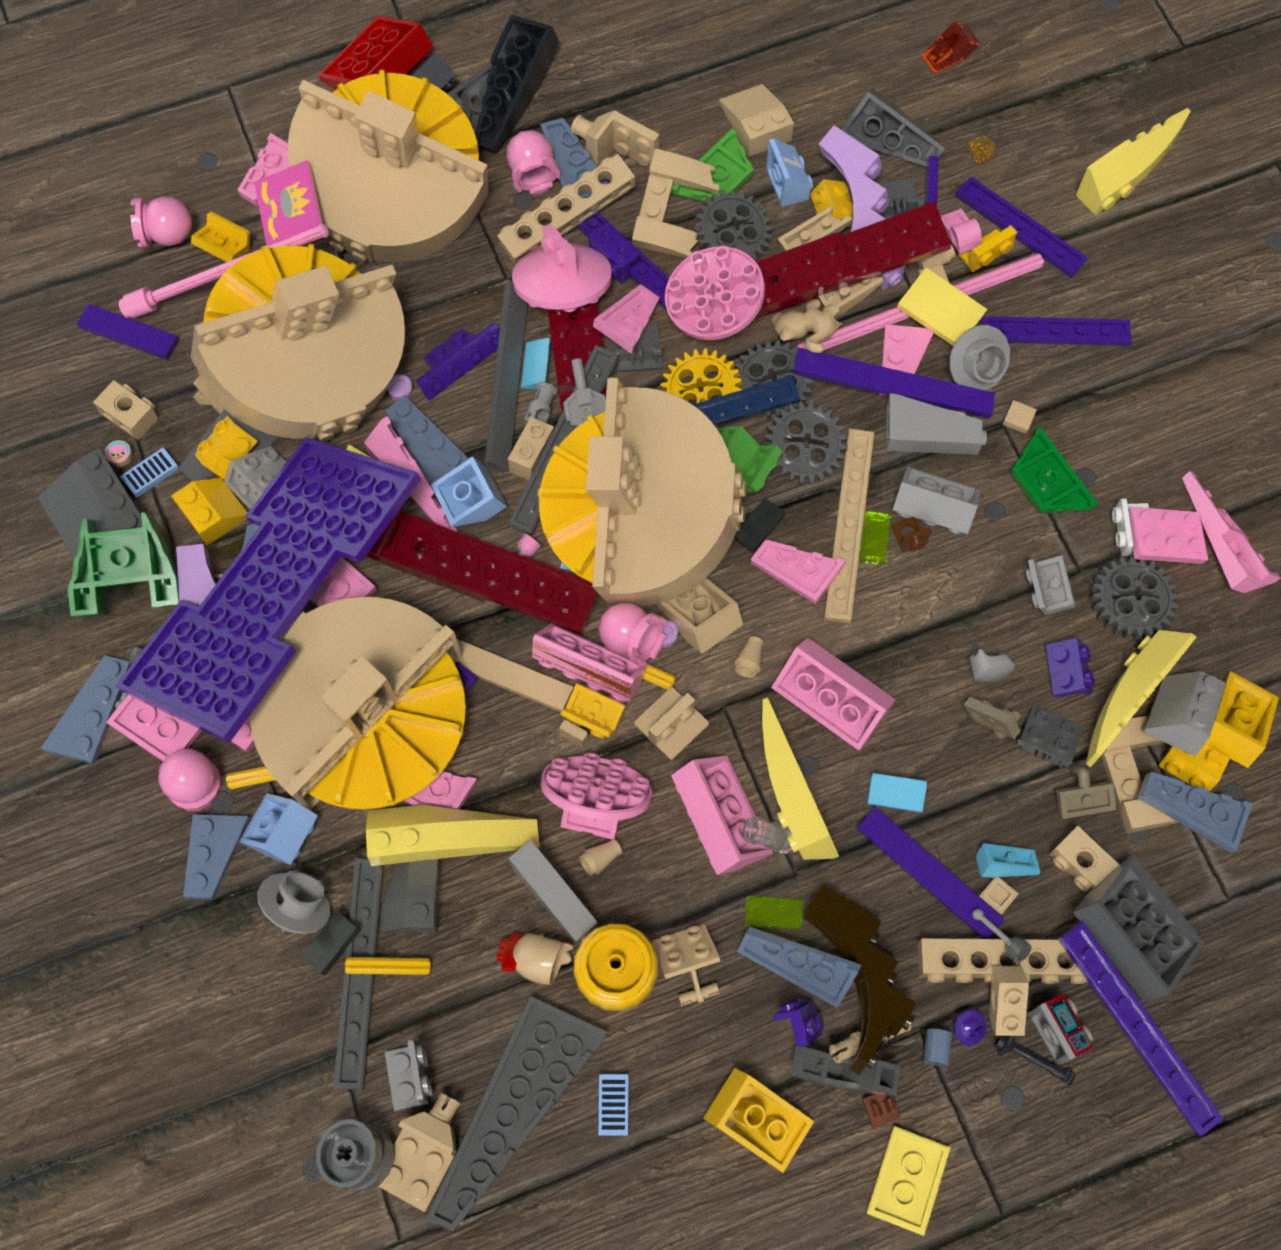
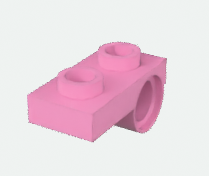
(961, 231)

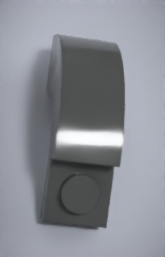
(821, 1069)

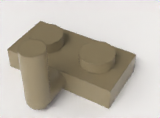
(1000, 721)
(1086, 797)

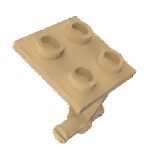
(686, 953)

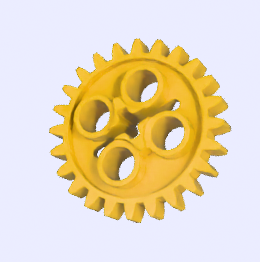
(699, 367)

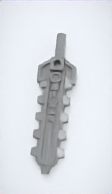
(583, 400)

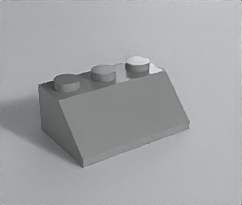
(937, 501)
(1185, 710)

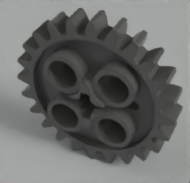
(732, 225)
(764, 360)
(807, 419)
(1134, 597)

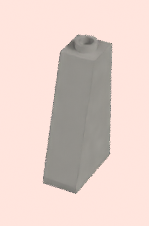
(930, 429)
(552, 892)

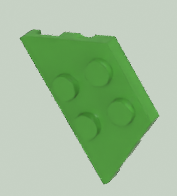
(730, 166)

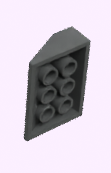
(89, 492)
(1140, 929)

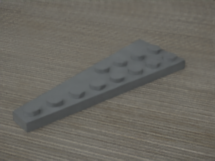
(531, 1076)

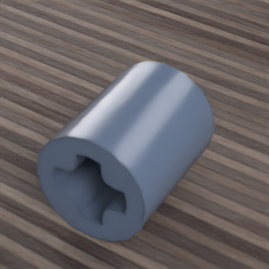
(937, 1047)

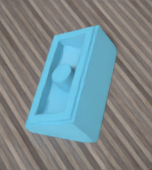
(536, 363)
(896, 792)

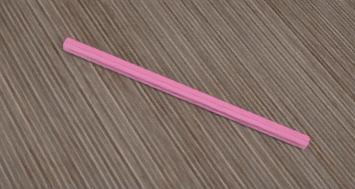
(967, 287)

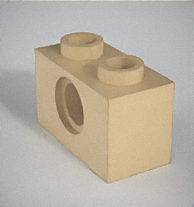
(135, 420)
(529, 448)
(1080, 844)
(1008, 1000)

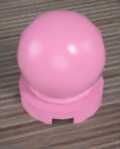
(531, 162)
(162, 221)
(632, 632)
(189, 779)

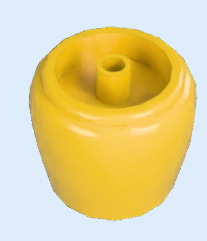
(620, 947)

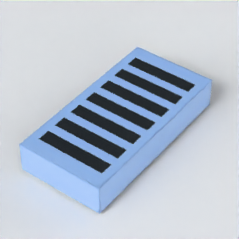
(149, 472)
(613, 1105)

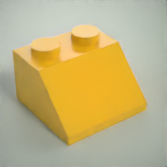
(210, 508)

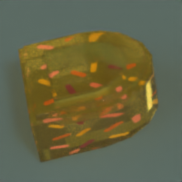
(981, 149)

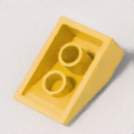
(1242, 720)
(758, 1119)

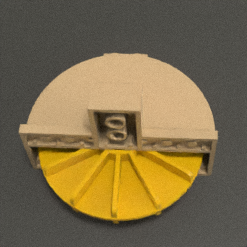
(389, 165)
(300, 341)
(642, 497)
(362, 705)

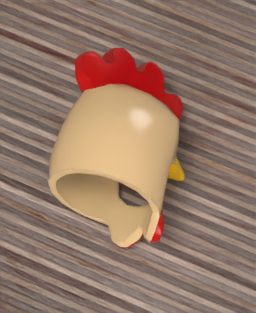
(534, 956)

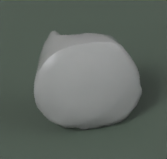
(991, 668)

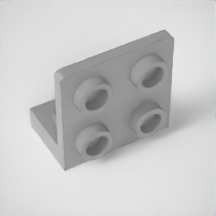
(253, 473)
(407, 1076)

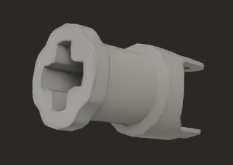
(541, 404)

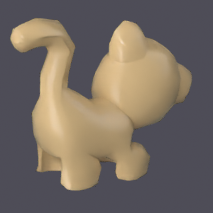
(796, 324)

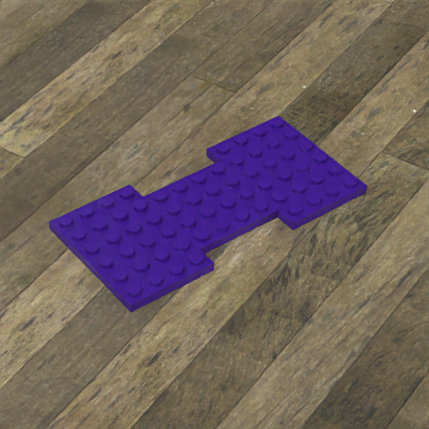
(224, 656)

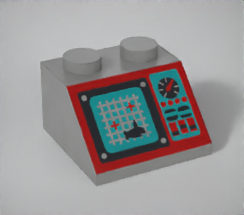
(1061, 1029)

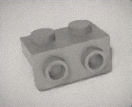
(1051, 585)

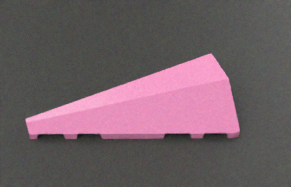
(388, 447)
(1235, 553)

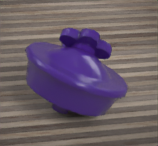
(969, 1027)

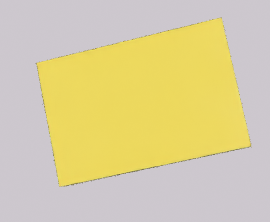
(941, 307)
(908, 1180)

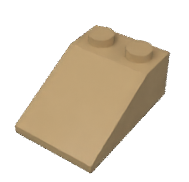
(757, 118)
(703, 615)

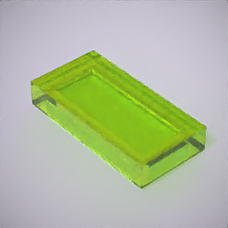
(874, 538)
(773, 913)

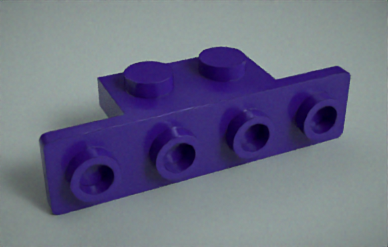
(456, 358)

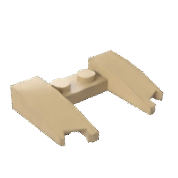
(666, 170)
(818, 227)
(1127, 783)

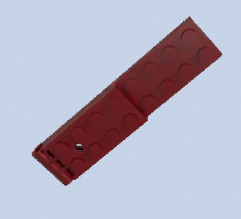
(851, 258)
(572, 341)
(484, 572)

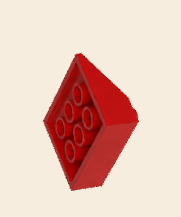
(382, 45)

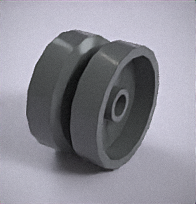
(354, 1155)

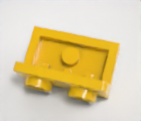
(834, 195)
(222, 238)
(992, 246)
(223, 445)
(594, 711)
(1201, 771)

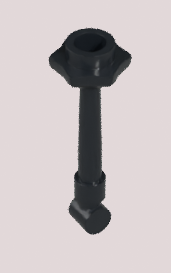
(1007, 1044)

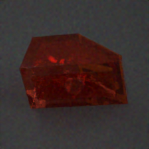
(950, 47)

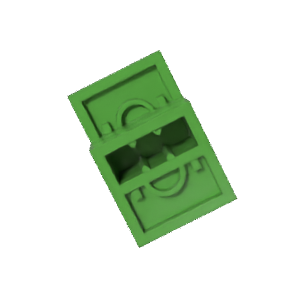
(750, 457)

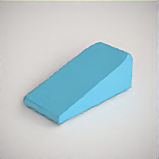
(1006, 861)

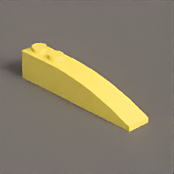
(1128, 164)
(1136, 685)
(793, 795)
(442, 832)

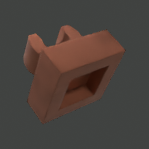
(880, 1109)

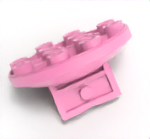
(561, 274)
(715, 293)
(595, 794)

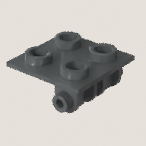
(901, 196)
(645, 354)
(1051, 736)

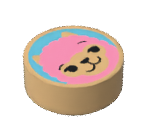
(118, 453)

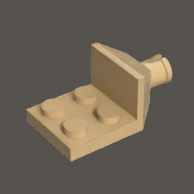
(618, 133)
(423, 1154)

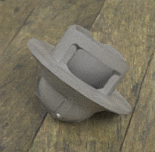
(980, 357)
(294, 902)

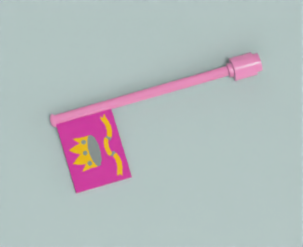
(288, 219)

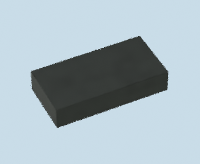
(759, 525)
(331, 943)

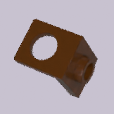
(914, 540)

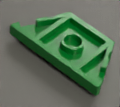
(1050, 479)

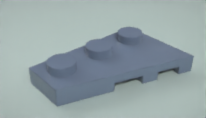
(210, 850)

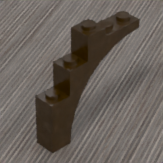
(854, 936)

